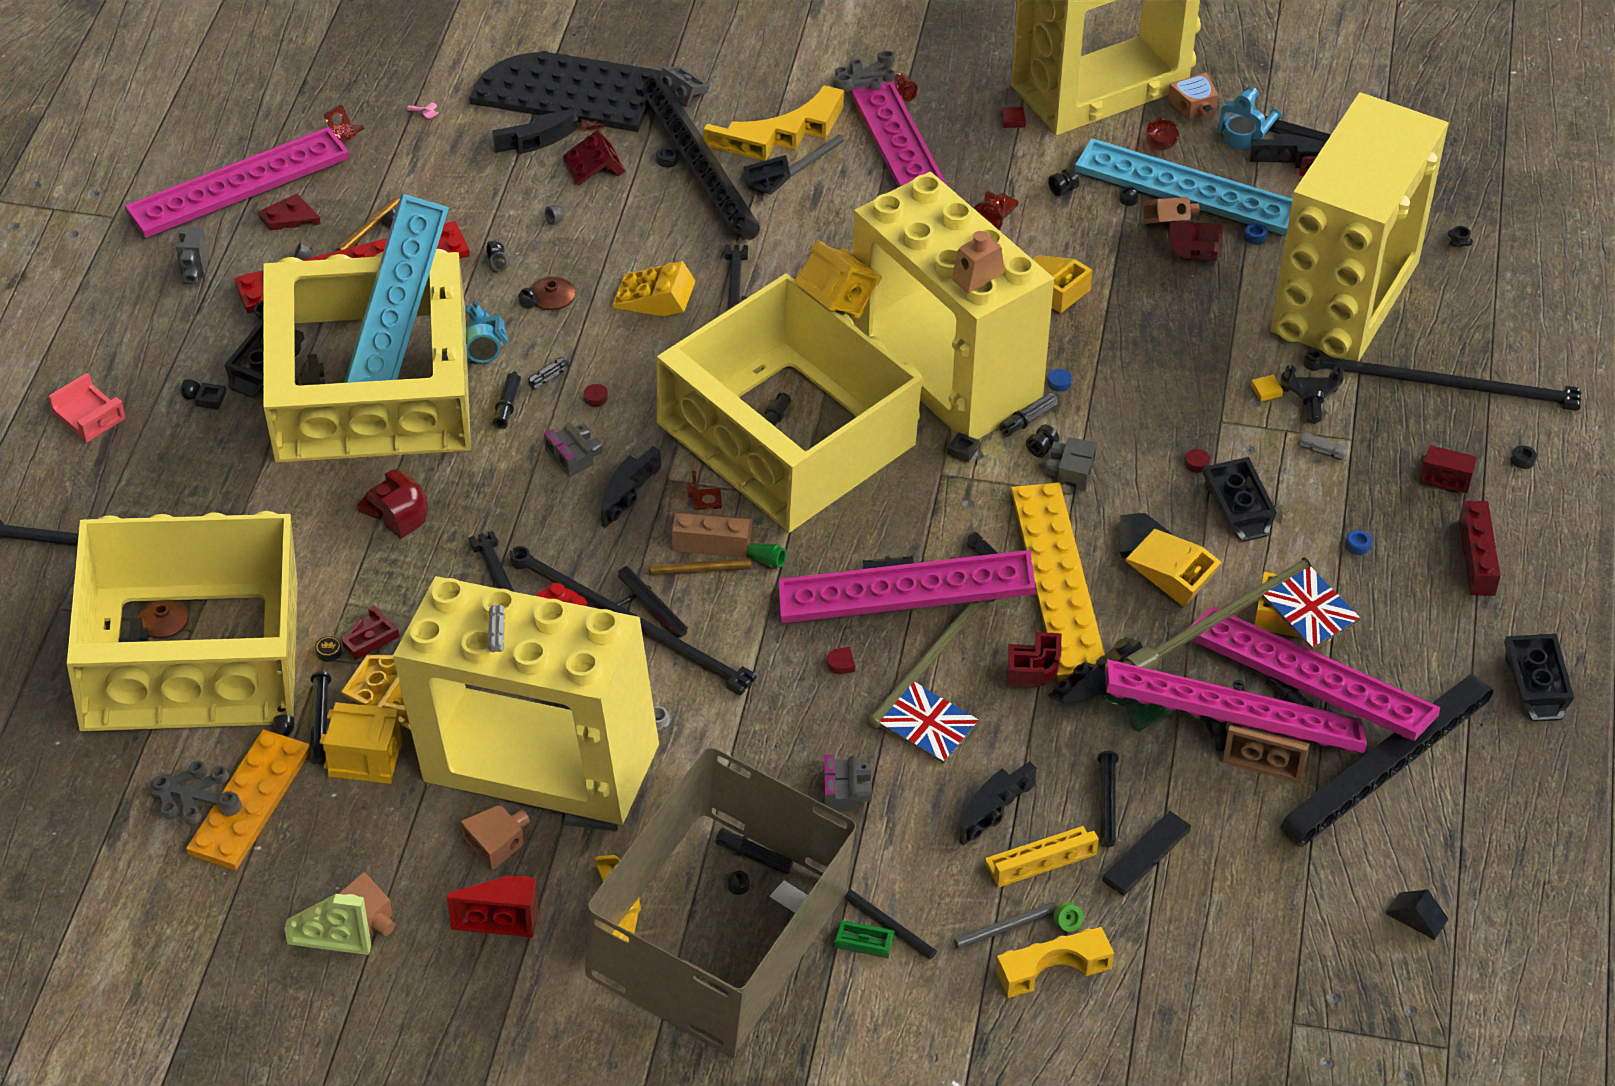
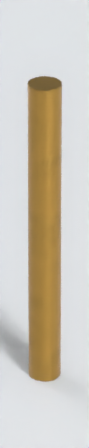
(369, 225)
(700, 566)

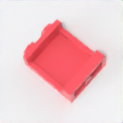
(86, 408)

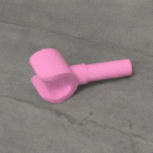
(428, 111)

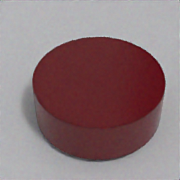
(595, 395)
(1196, 460)

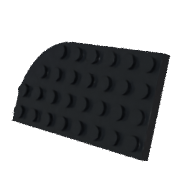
(560, 82)

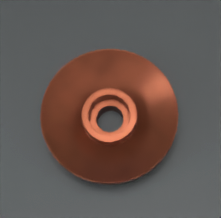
(553, 293)
(164, 618)

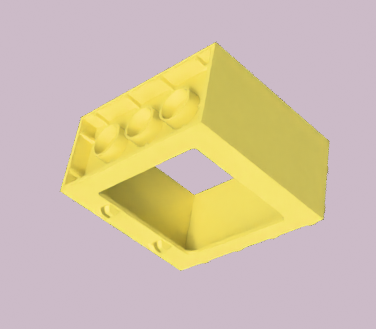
(1080, 89)
(1357, 226)
(774, 330)
(974, 350)
(370, 415)
(182, 680)
(518, 749)

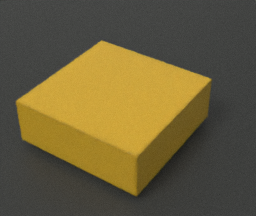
(1266, 388)

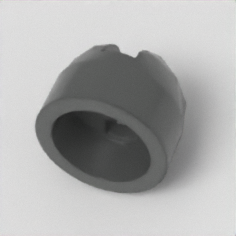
(554, 214)
(303, 251)
(498, 266)

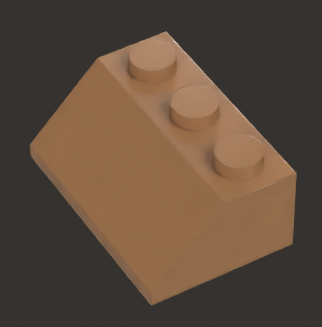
(711, 534)
(1266, 752)

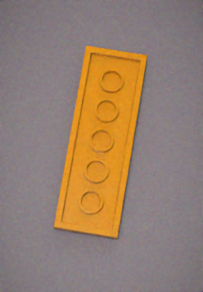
(260, 786)

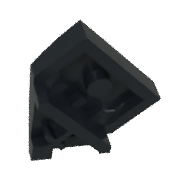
(768, 174)
(1134, 530)

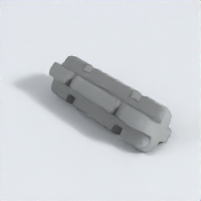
(1323, 445)
(496, 628)

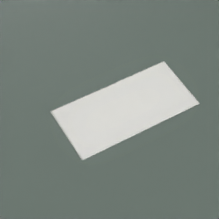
(789, 896)

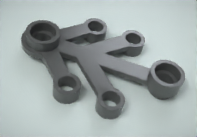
(868, 75)
(166, 786)

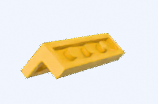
(1042, 856)

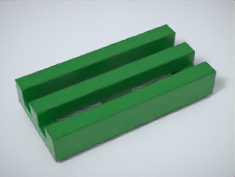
(863, 943)

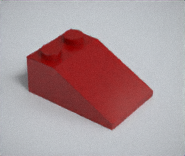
(496, 907)

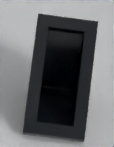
(1419, 912)

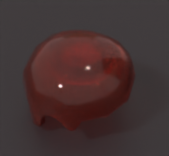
(1162, 134)
(991, 212)

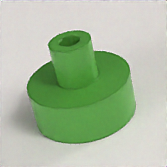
(1068, 916)

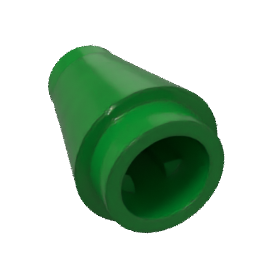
(768, 554)

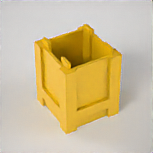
(837, 279)
(362, 742)

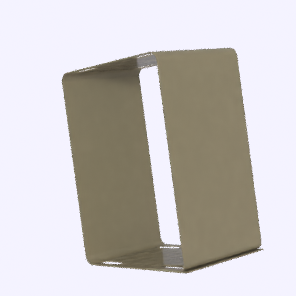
(772, 817)

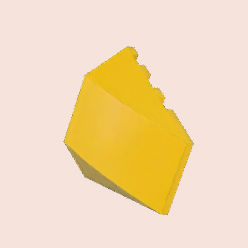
(377, 685)

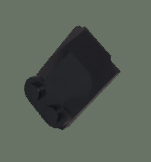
(246, 365)
(1241, 497)
(1540, 675)

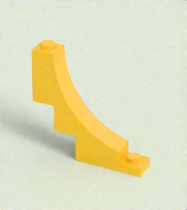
(759, 137)

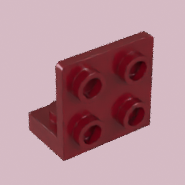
(591, 156)
(1448, 469)

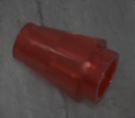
(905, 87)

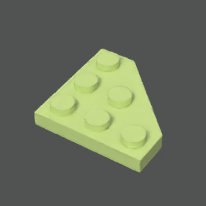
(332, 925)

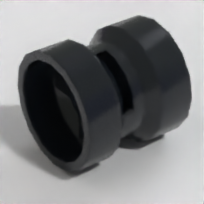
(1064, 181)
(1042, 441)

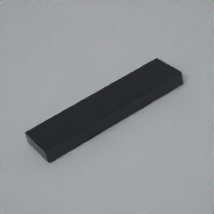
(1146, 853)

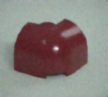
(1196, 239)
(401, 502)
(1035, 663)

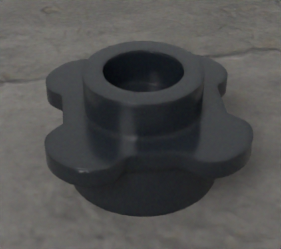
(1460, 236)

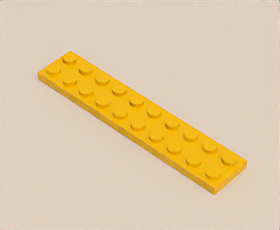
(1058, 574)

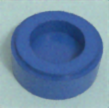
(1255, 234)
(1059, 380)
(1358, 542)

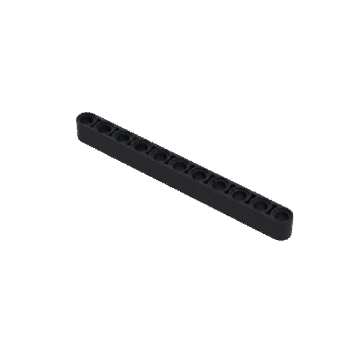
(701, 159)
(1383, 763)

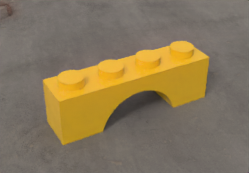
(1085, 951)

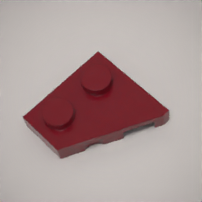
(288, 214)
(369, 634)

